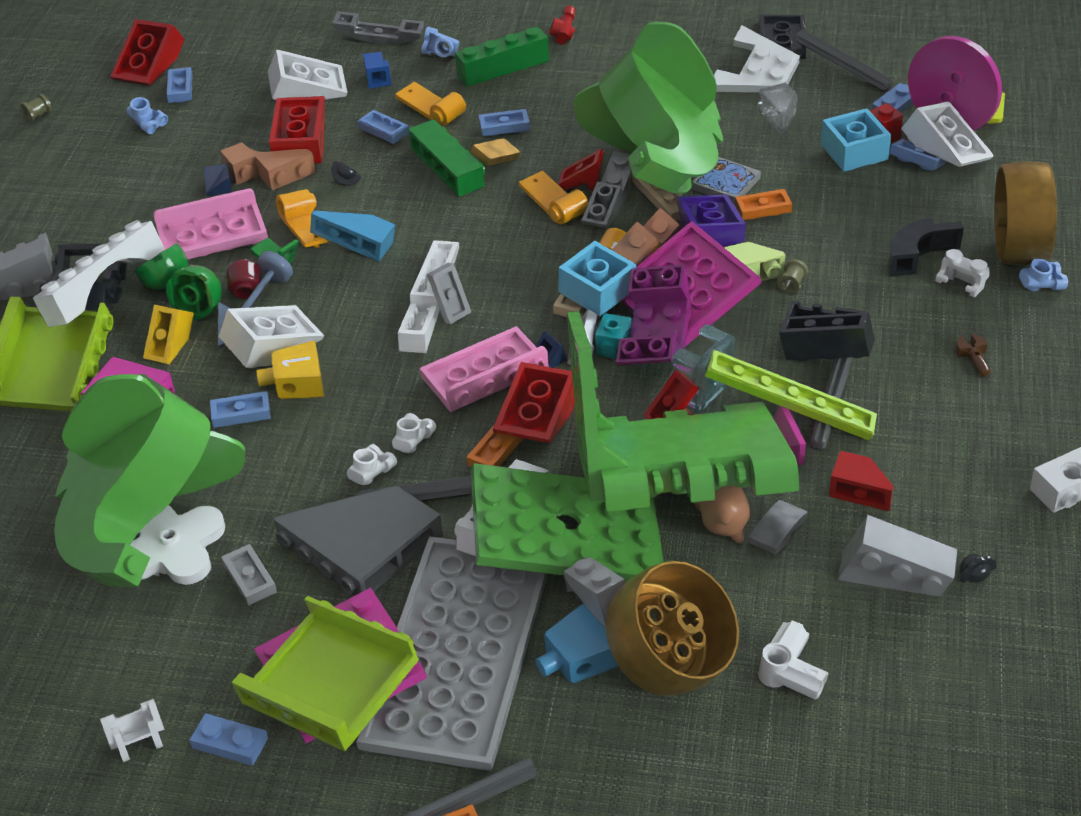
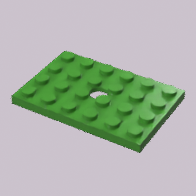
(520, 529)

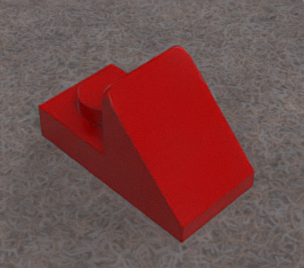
(585, 170)
(673, 396)

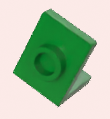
(268, 245)

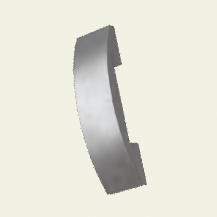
(376, 33)

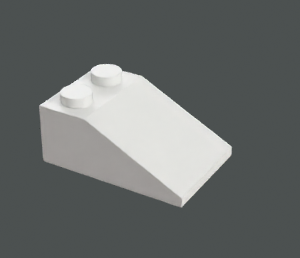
(304, 77)
(945, 135)
(260, 331)

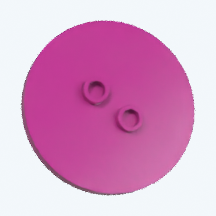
(956, 73)

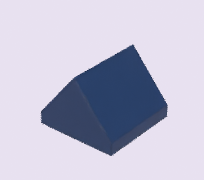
(555, 350)

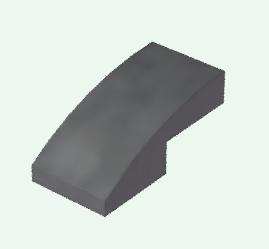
(776, 526)

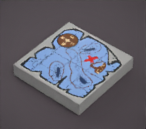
(727, 179)

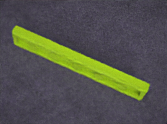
(791, 395)

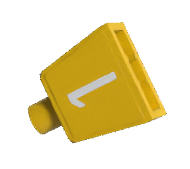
(294, 372)

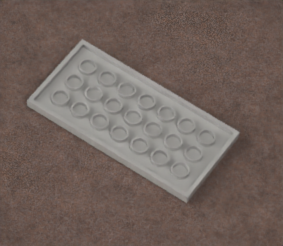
(471, 641)

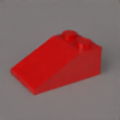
(147, 52)
(299, 125)
(536, 403)

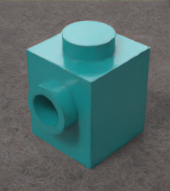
(609, 333)

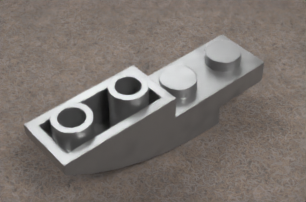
(609, 193)

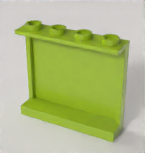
(49, 364)
(330, 674)

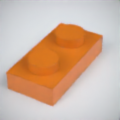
(763, 204)
(493, 449)

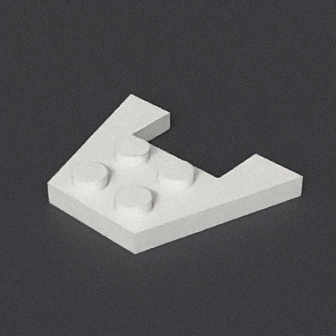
(765, 67)

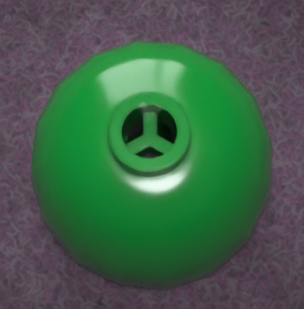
(160, 269)
(194, 290)

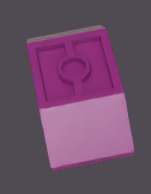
(658, 316)

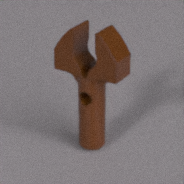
(979, 346)

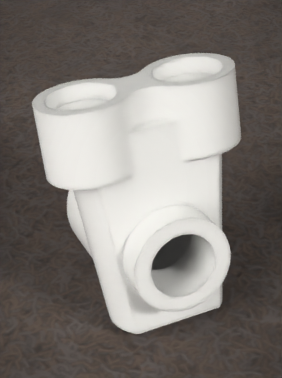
(411, 432)
(370, 463)

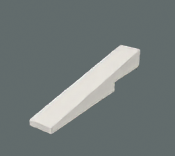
(423, 309)

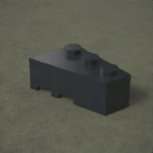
(825, 333)

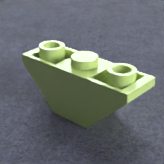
(760, 259)

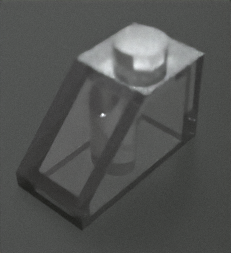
(778, 105)

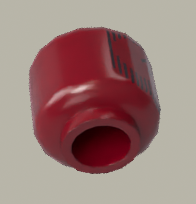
(243, 278)

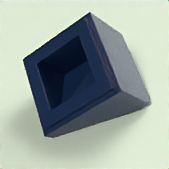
(217, 179)

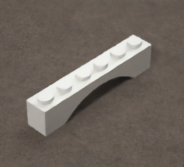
(67, 296)

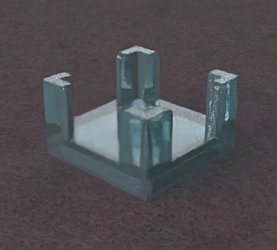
(696, 365)

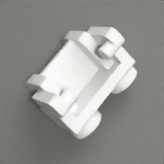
(971, 271)
(133, 728)

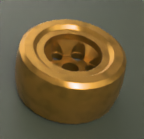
(1025, 212)
(689, 613)

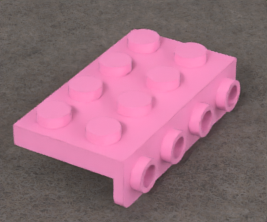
(212, 224)
(481, 368)

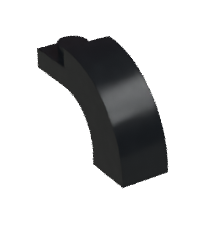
(920, 238)

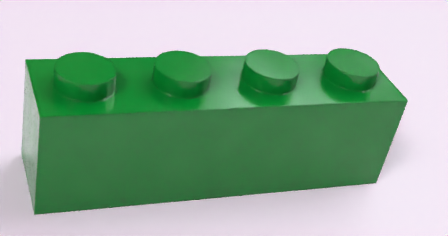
(502, 56)
(447, 157)

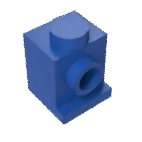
(377, 70)

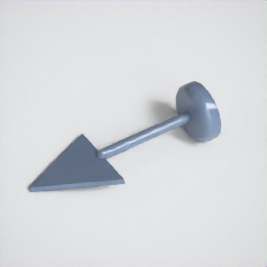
(274, 268)

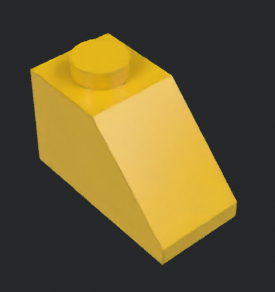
(167, 333)

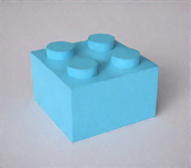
(855, 139)
(596, 278)

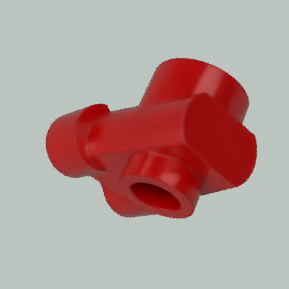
(561, 27)

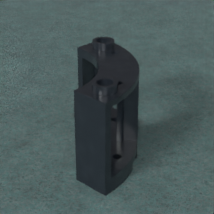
(101, 292)

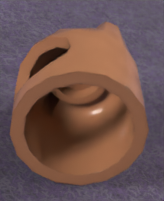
(726, 513)

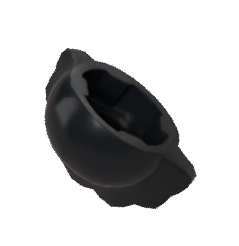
(344, 174)
(976, 568)

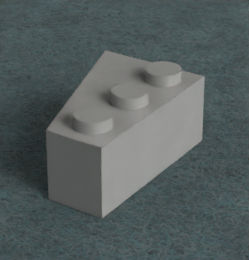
(26, 268)
(897, 559)

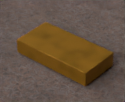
(495, 152)

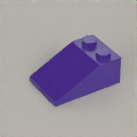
(713, 215)

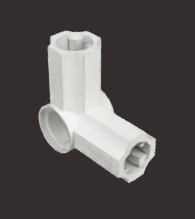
(780, 662)

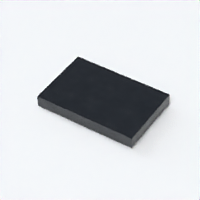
(783, 31)

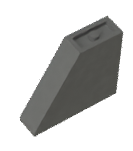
(360, 537)

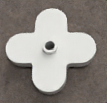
(180, 542)

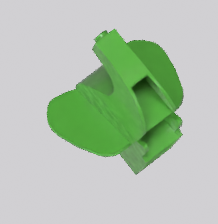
(657, 108)
(126, 463)

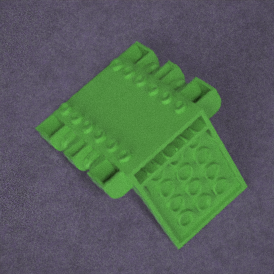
(675, 453)

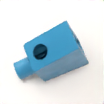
(576, 647)

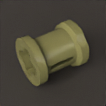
(36, 107)
(790, 280)

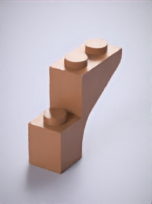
(273, 167)
(646, 239)

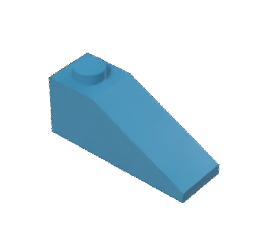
(357, 232)

